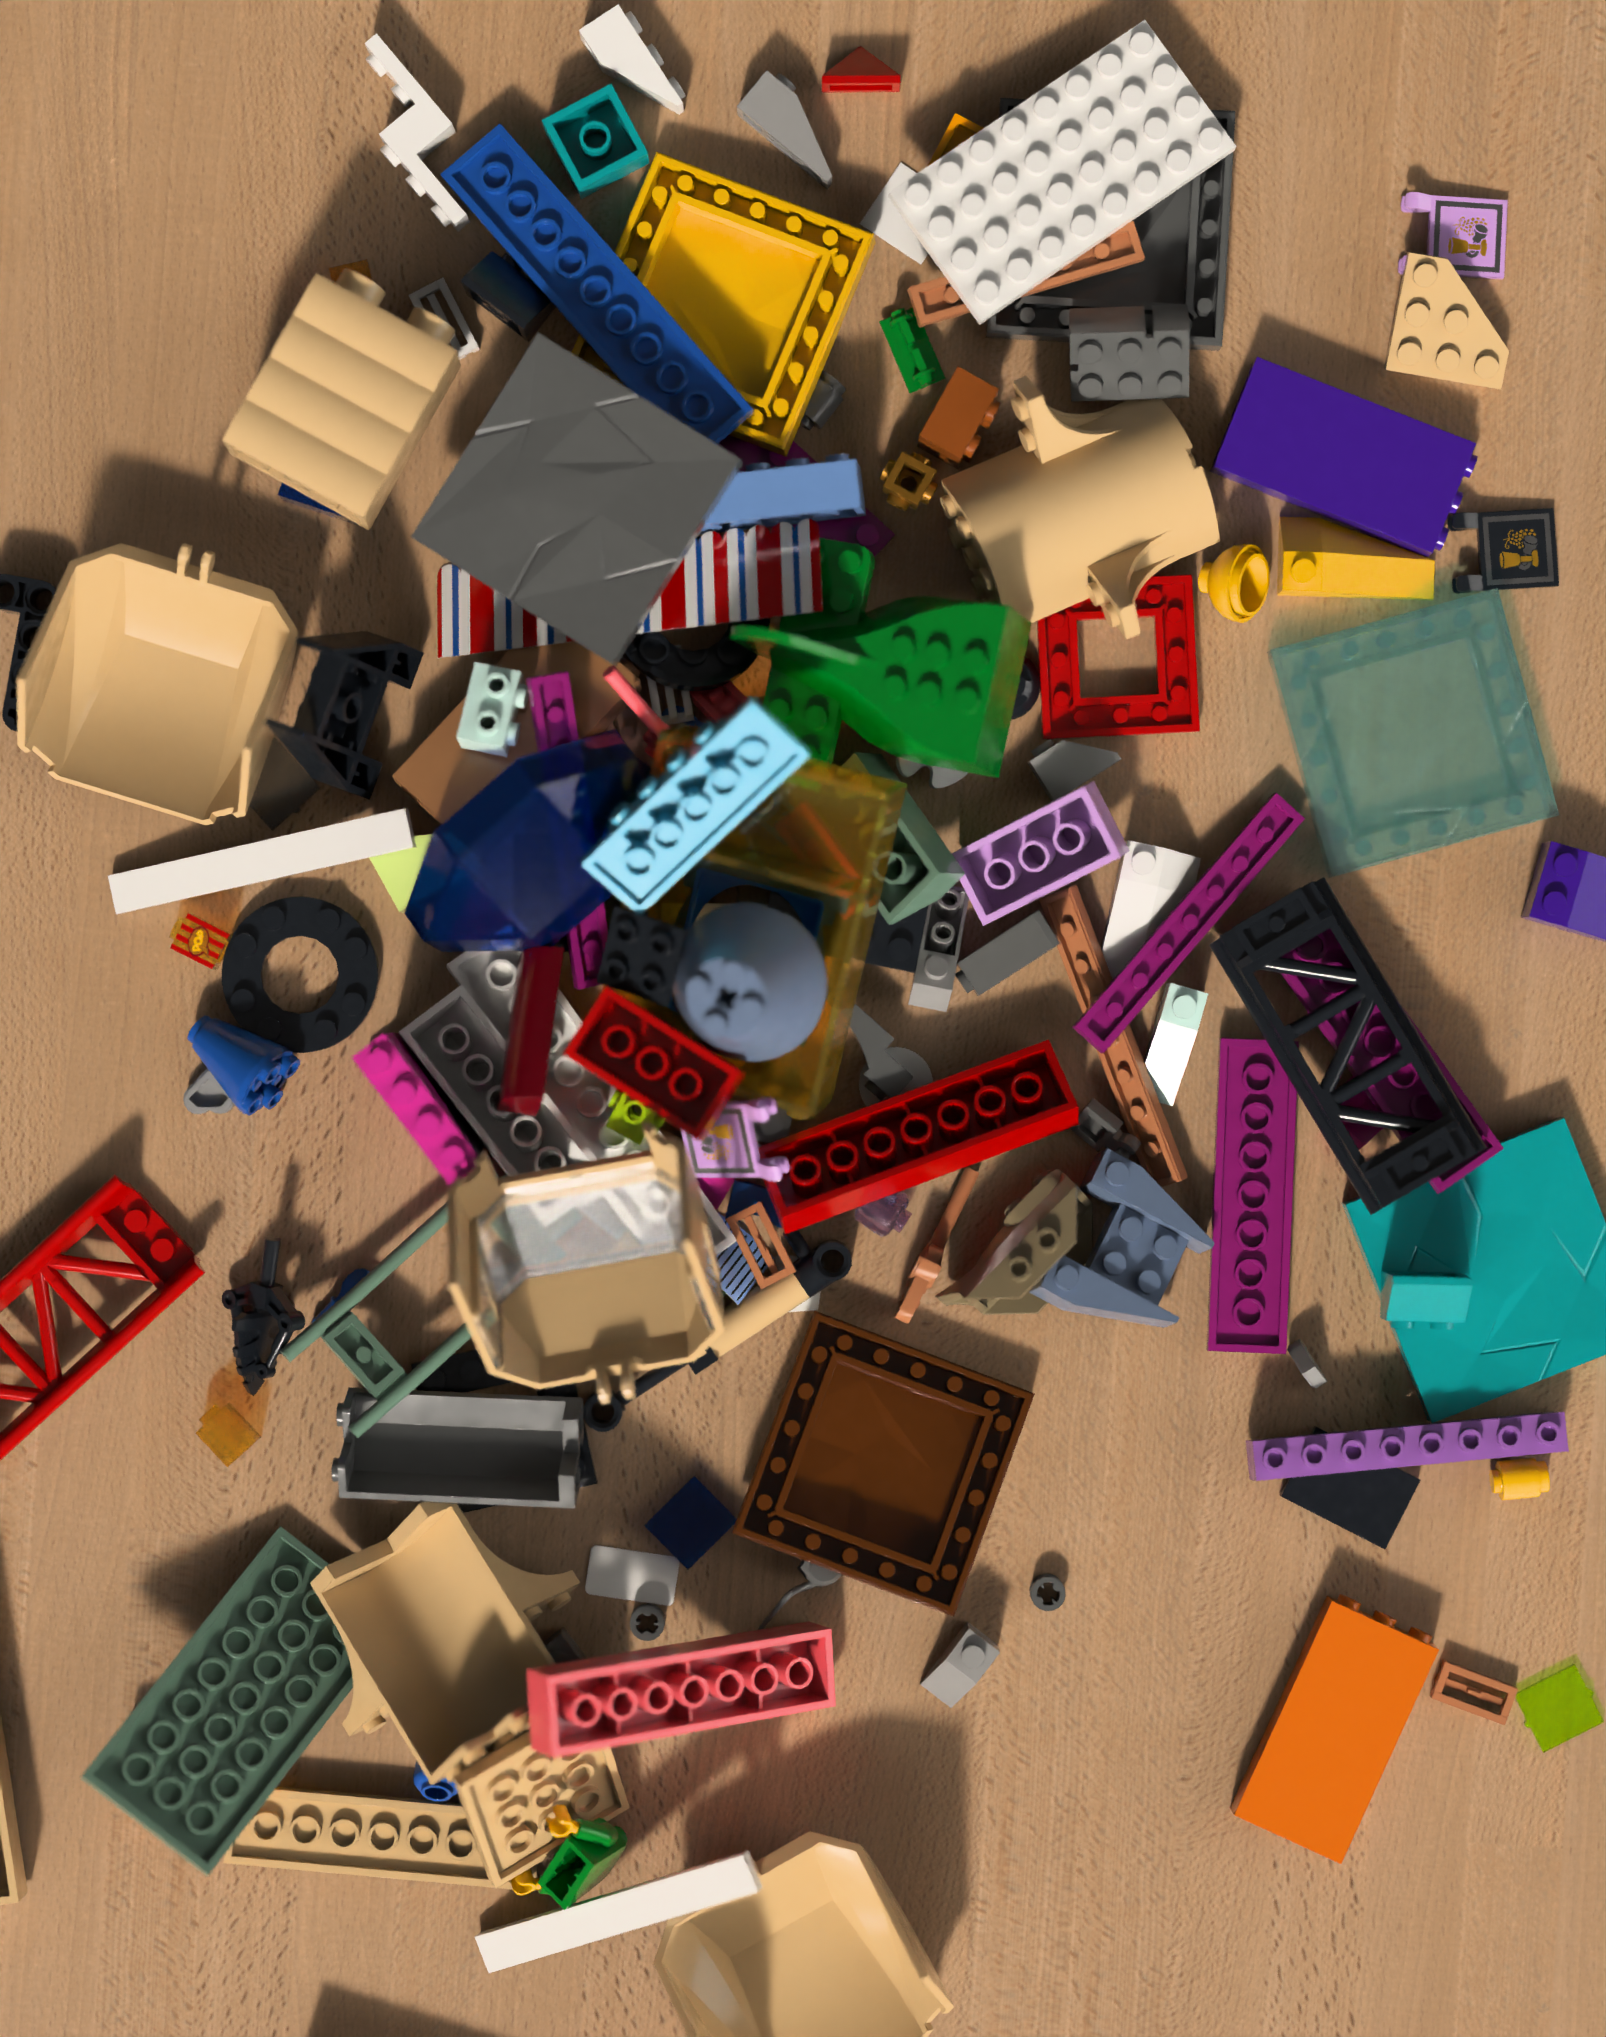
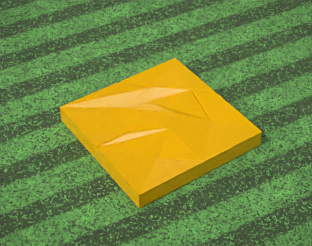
(747, 282)

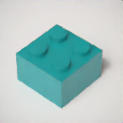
(596, 141)

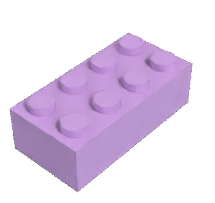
(1039, 853)

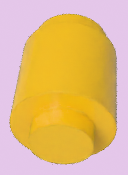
(1519, 1478)

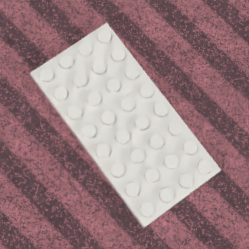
(1062, 171)

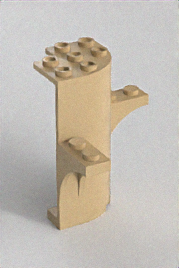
(1080, 508)
(440, 1637)

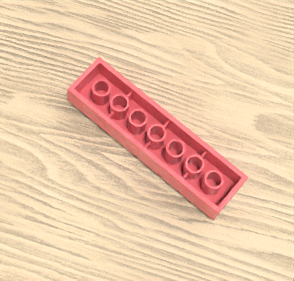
(680, 1688)

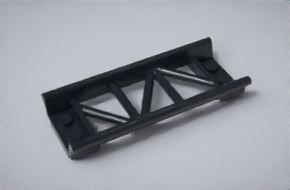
(1260, 945)

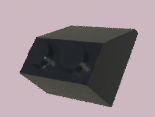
(508, 294)

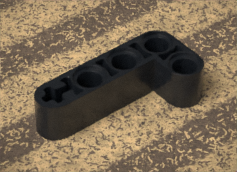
(30, 619)

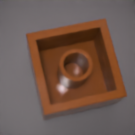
(957, 418)

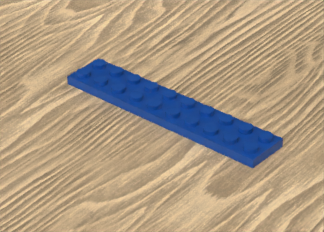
(593, 286)

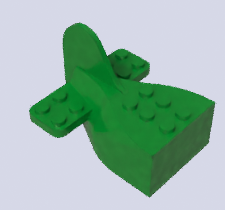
(910, 676)

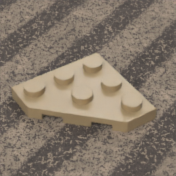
(1442, 328)

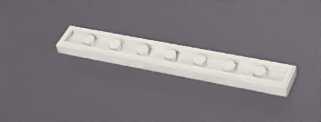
(262, 861)
(619, 1911)

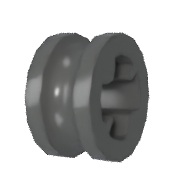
(1057, 1586)
(647, 1634)

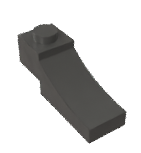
(884, 1073)

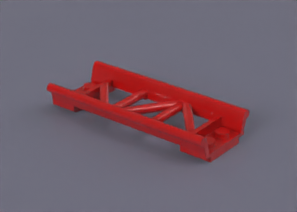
(157, 1256)

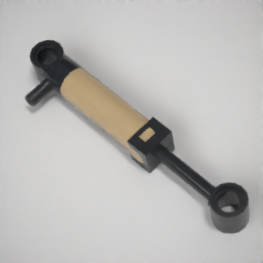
(744, 1320)

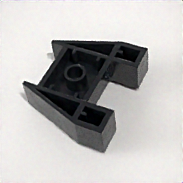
(343, 705)

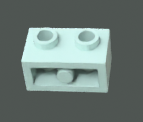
(492, 709)

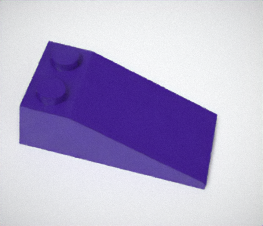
(1568, 891)

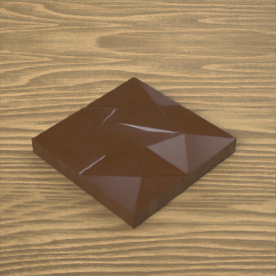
(883, 1463)

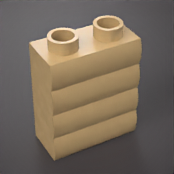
(345, 396)

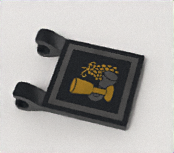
(1513, 550)

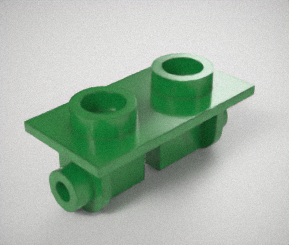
(911, 350)

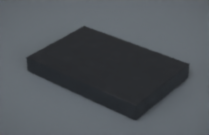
(1358, 1501)

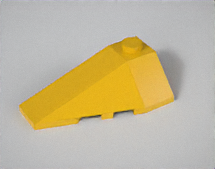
(1340, 562)

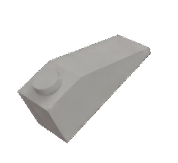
(780, 118)

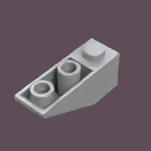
(939, 951)

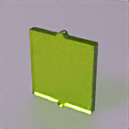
(1558, 1708)

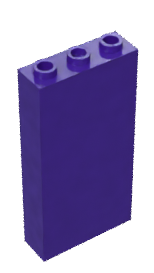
(1344, 458)

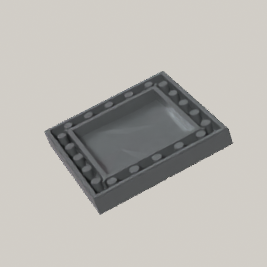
(1182, 265)
(577, 499)

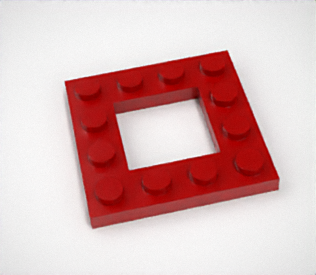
(1167, 712)

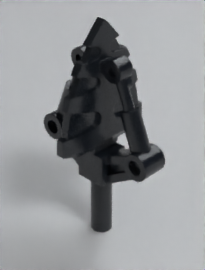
(265, 1328)

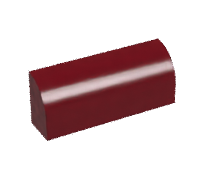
(530, 1030)

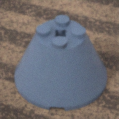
(750, 982)

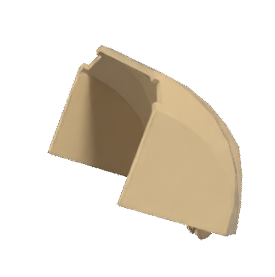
(157, 681)
(803, 1955)

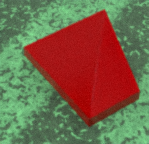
(861, 73)

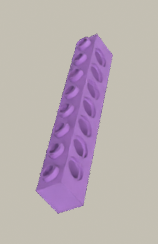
(1406, 1445)

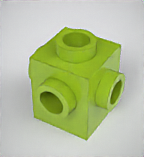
(629, 1123)

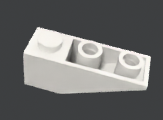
(623, 56)

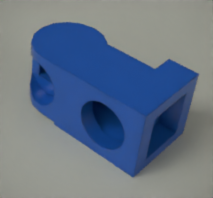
(747, 1194)

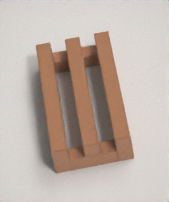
(776, 1274)
(1443, 1680)

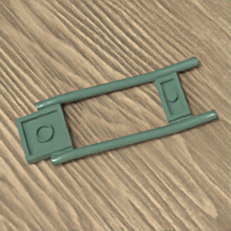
(362, 1351)

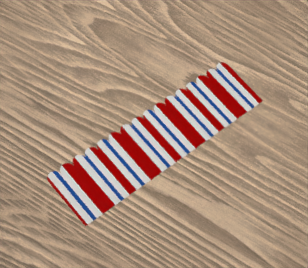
(712, 585)

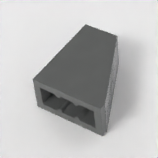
(1006, 954)

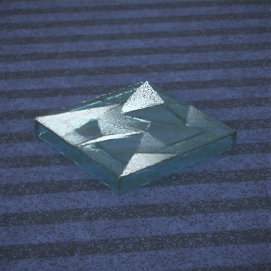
(1413, 733)

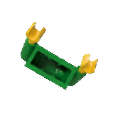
(579, 1863)

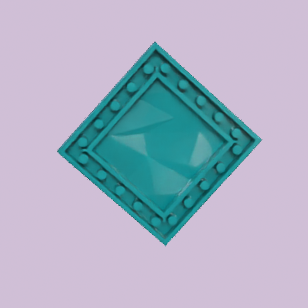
(1536, 1262)

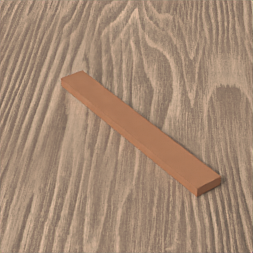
(1123, 1058)

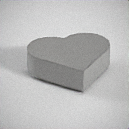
(207, 1096)
(1306, 1364)

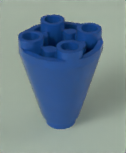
(243, 1063)

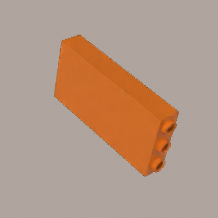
(1334, 1727)

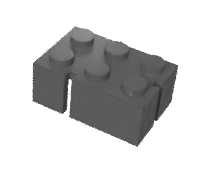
(1120, 362)

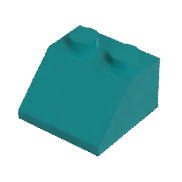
(1424, 1298)

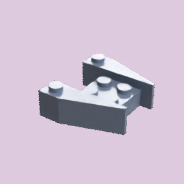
(1133, 1252)

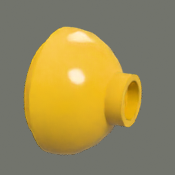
(1236, 582)

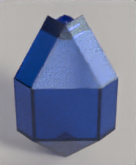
(511, 857)

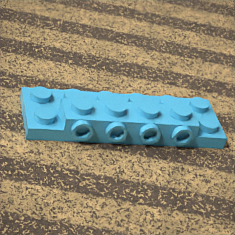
(693, 804)

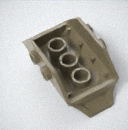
(1036, 1234)

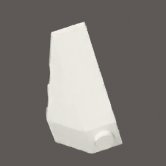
(1144, 894)

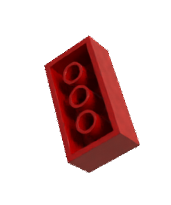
(654, 1063)

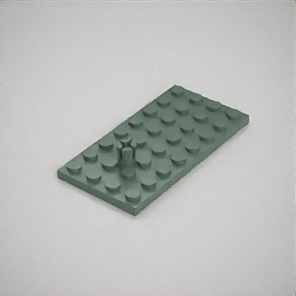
(230, 1709)

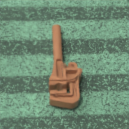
(929, 1259)

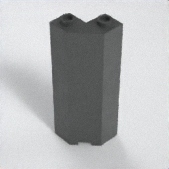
(463, 1449)

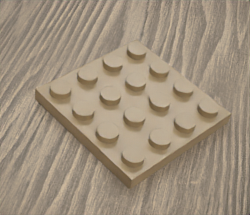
(515, 1792)

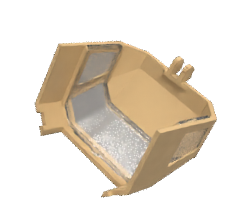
(586, 1267)

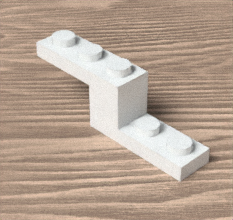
(415, 133)

